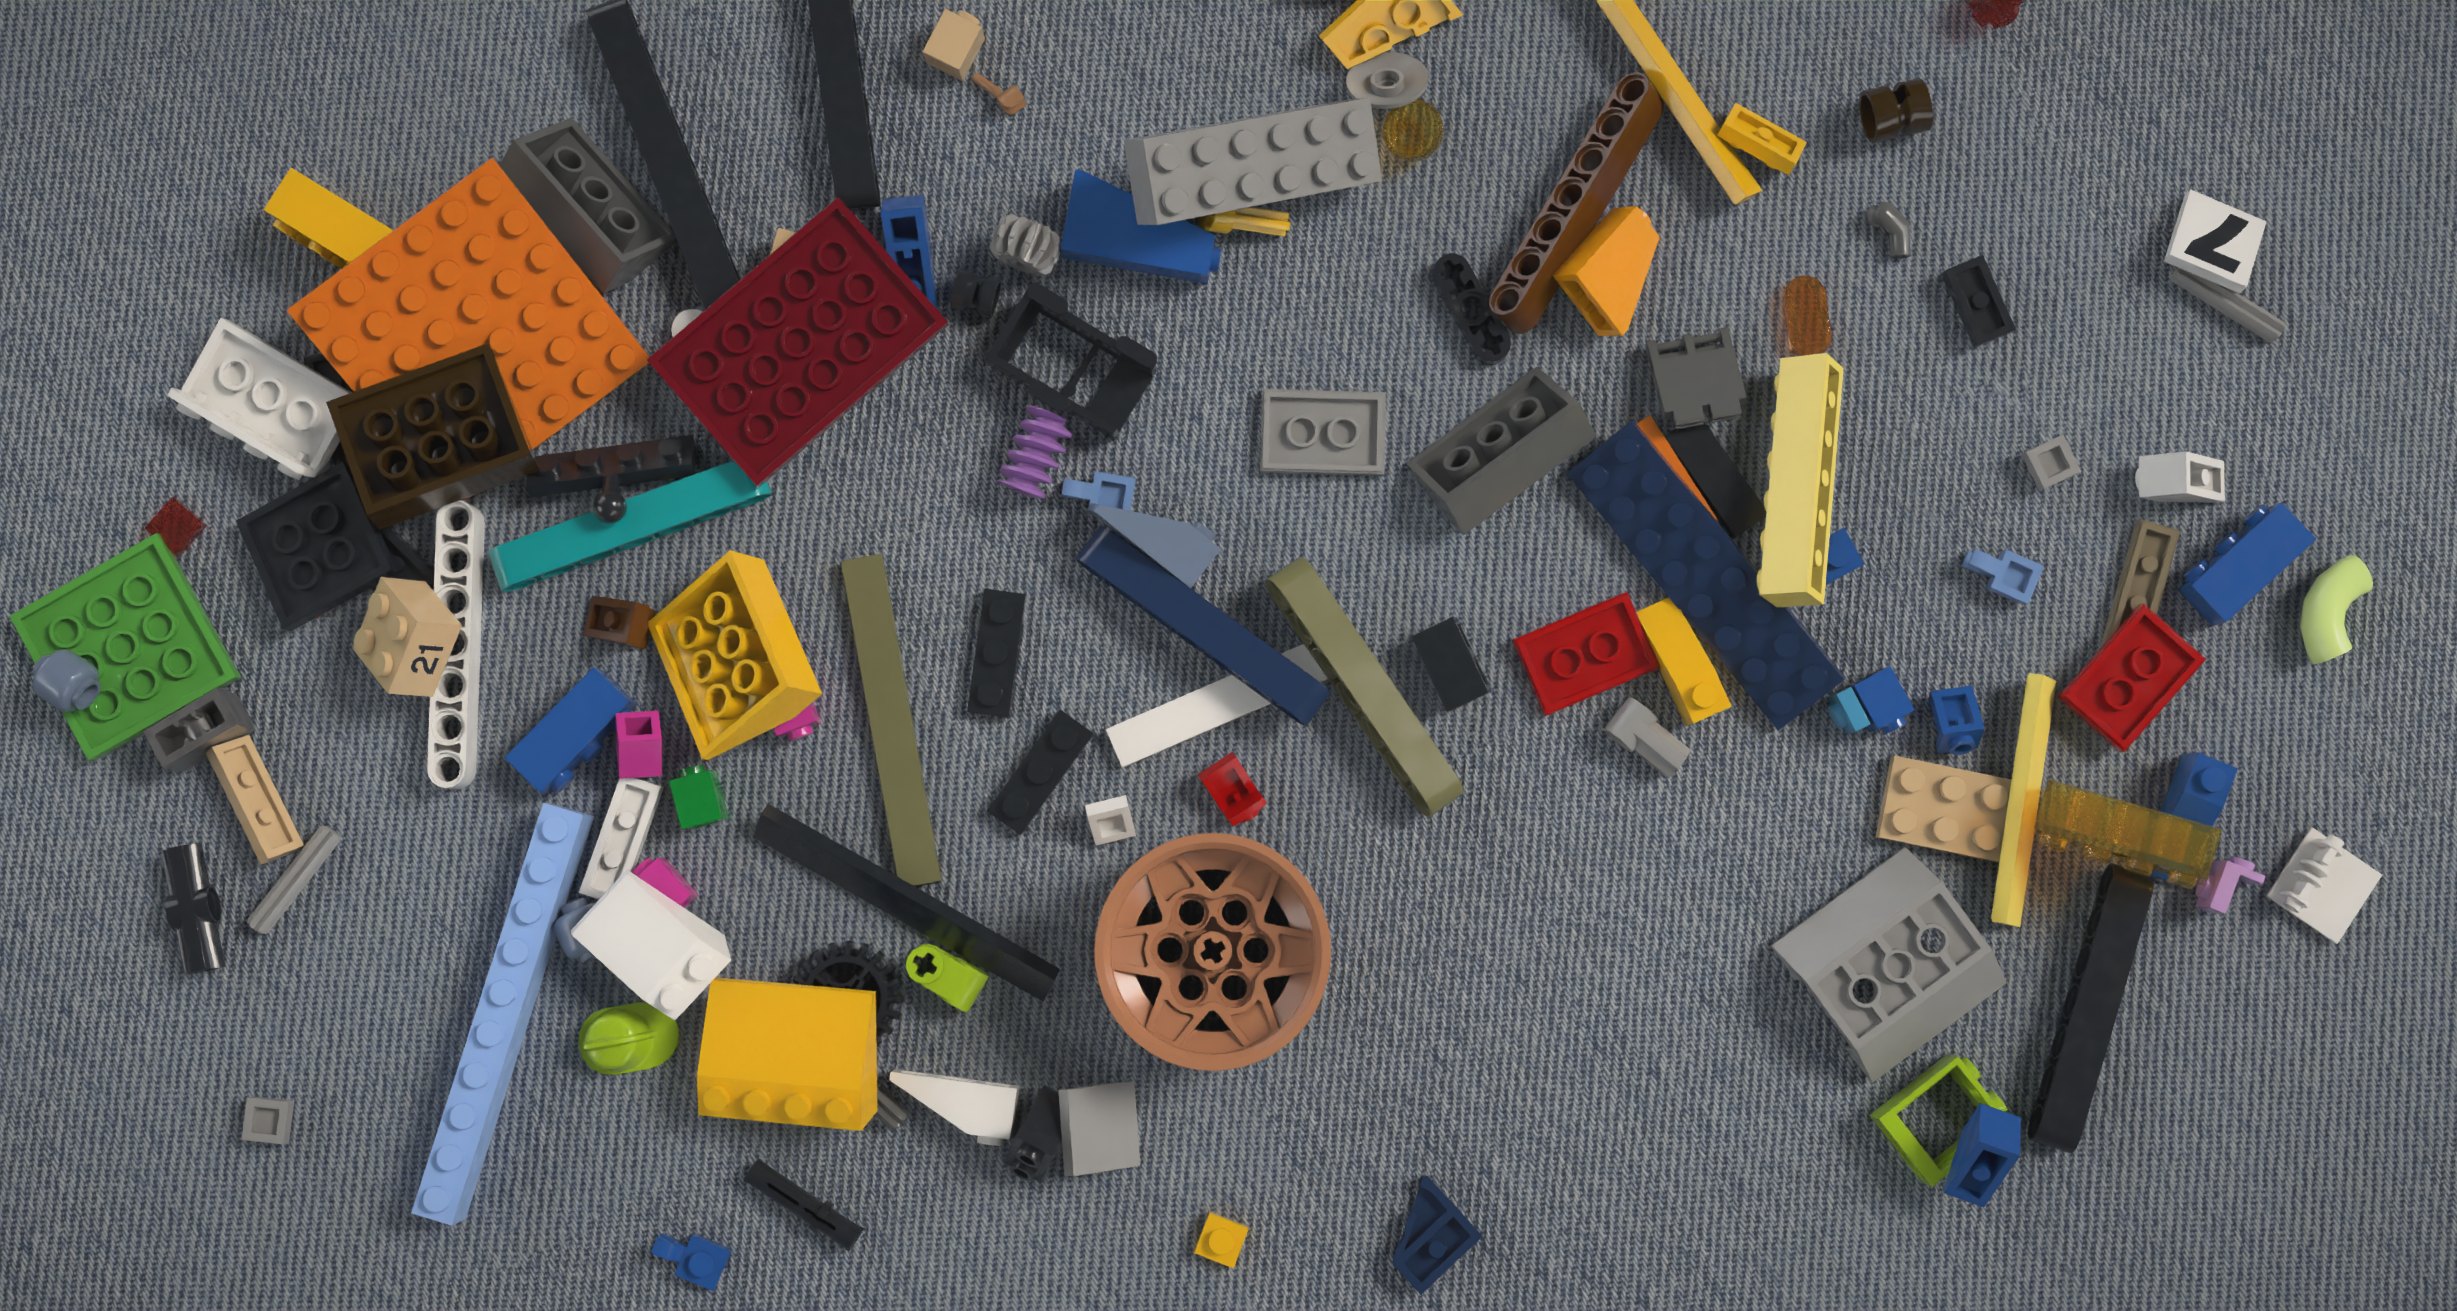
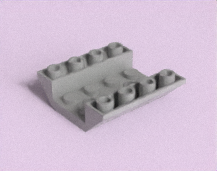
(1876, 935)

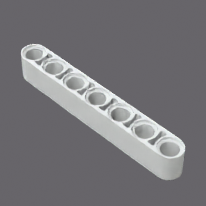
(467, 662)

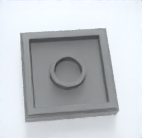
(1099, 1128)

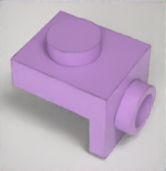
(2221, 883)

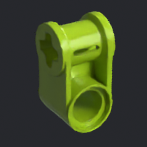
(954, 978)

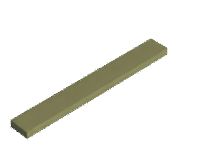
(891, 720)

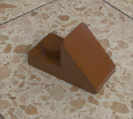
(618, 621)

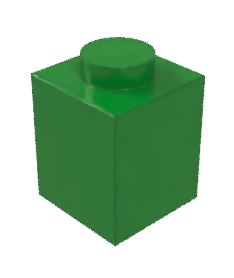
(698, 798)

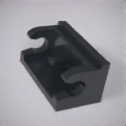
(1451, 664)

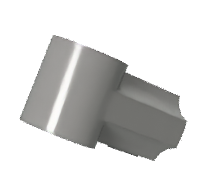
(1637, 730)

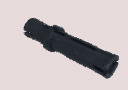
(804, 1205)

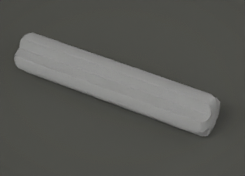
(2231, 305)
(293, 879)

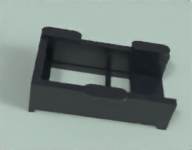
(1121, 388)

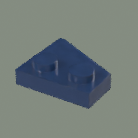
(1432, 1237)

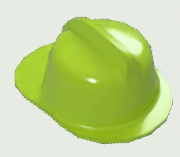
(627, 1038)

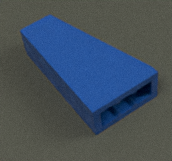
(1105, 232)

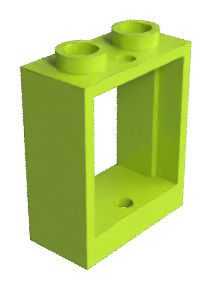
(1900, 1137)

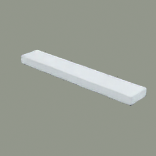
(1195, 713)

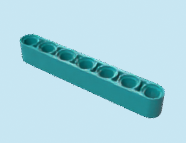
(646, 519)

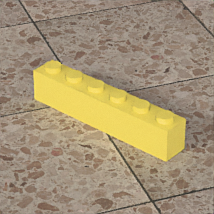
(1800, 481)

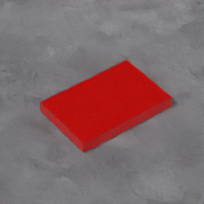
(1585, 654)
(2131, 678)

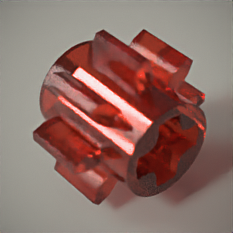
(1996, 12)

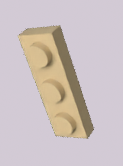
(254, 799)

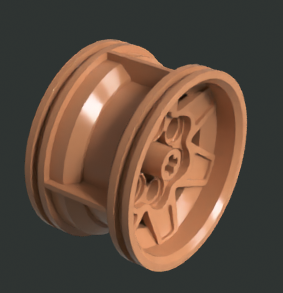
(1253, 1023)

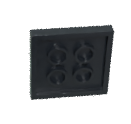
(315, 547)

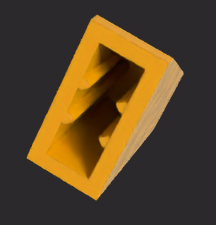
(1610, 269)

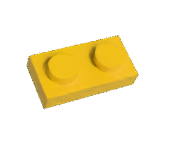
(1761, 139)

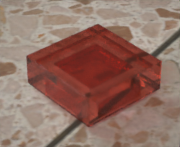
(176, 526)

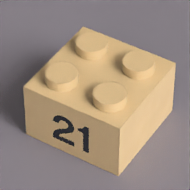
(406, 637)

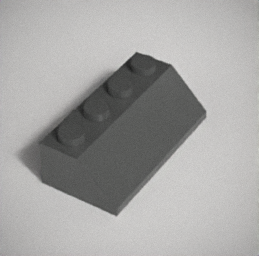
(587, 203)
(1501, 449)

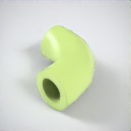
(2327, 605)

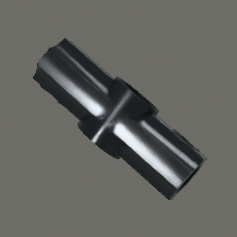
(193, 908)

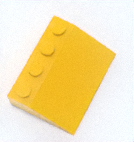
(733, 655)
(788, 1054)

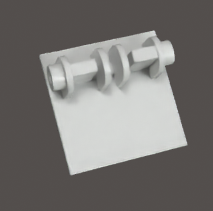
(2324, 884)

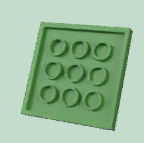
(140, 633)

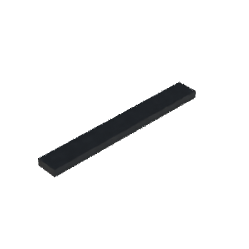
(905, 902)

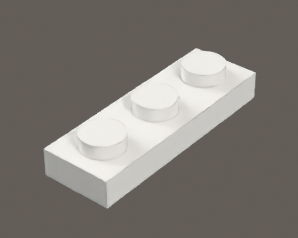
(621, 834)

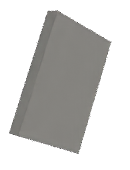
(1323, 432)

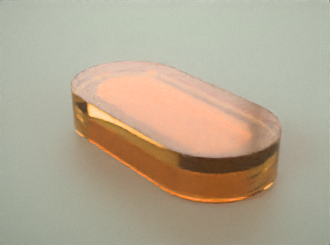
(1806, 316)

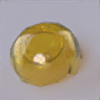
(1413, 131)

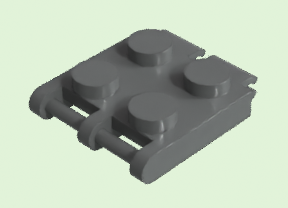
(1697, 379)

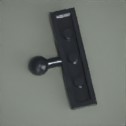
(612, 468)

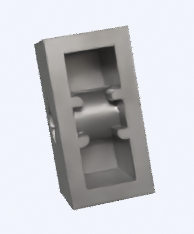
(190, 732)

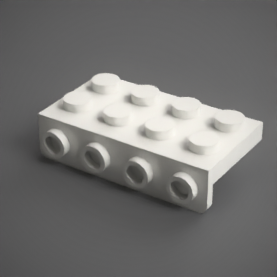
(263, 400)

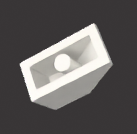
(2180, 478)

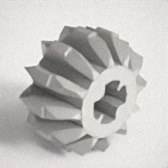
(1025, 245)

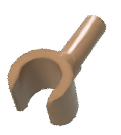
(1010, 100)

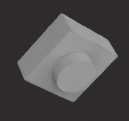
(2051, 462)
(267, 1120)

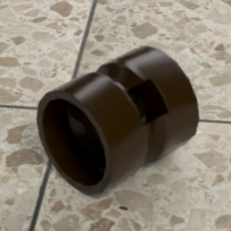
(1901, 109)

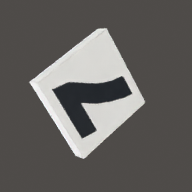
(2215, 241)

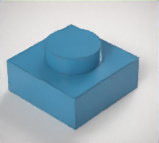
(1847, 711)

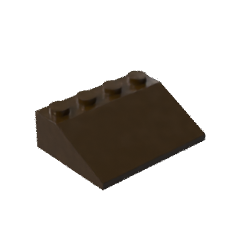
(432, 436)

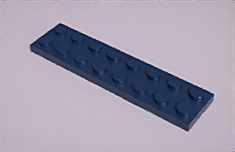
(1705, 575)

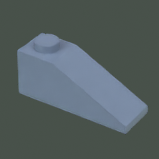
(1169, 543)

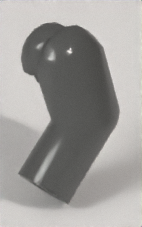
(1895, 224)

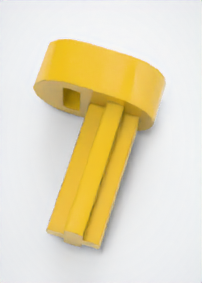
(1247, 219)

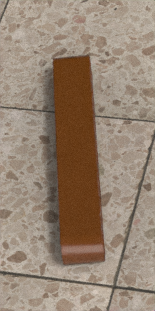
(1577, 201)

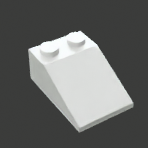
(653, 944)

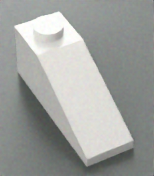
(970, 1104)

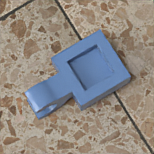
(1105, 490)
(2009, 574)

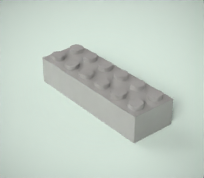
(1252, 161)

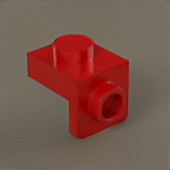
(1232, 790)

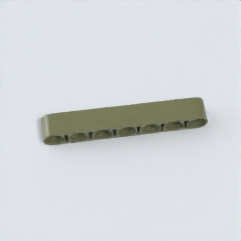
(1364, 686)

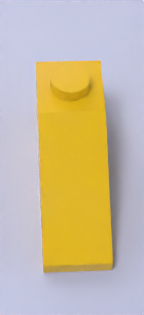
(1683, 662)

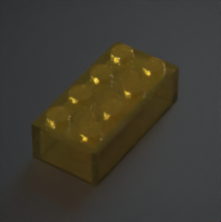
(2127, 833)

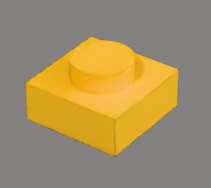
(1221, 1239)

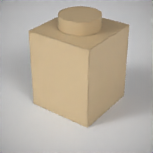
(954, 43)

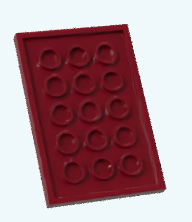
(798, 342)

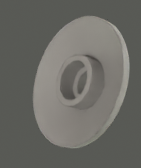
(1388, 80)

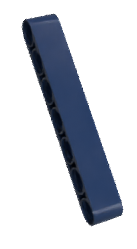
(1203, 626)

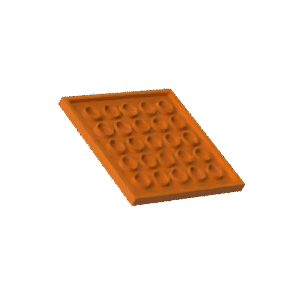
(471, 275)

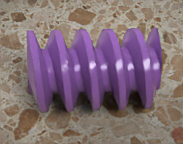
(1034, 452)

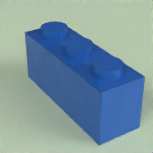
(2245, 563)
(570, 732)

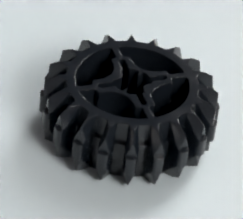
(870, 968)

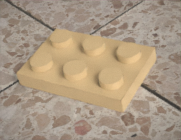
(1944, 808)

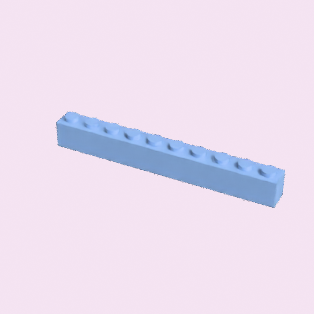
(502, 1015)

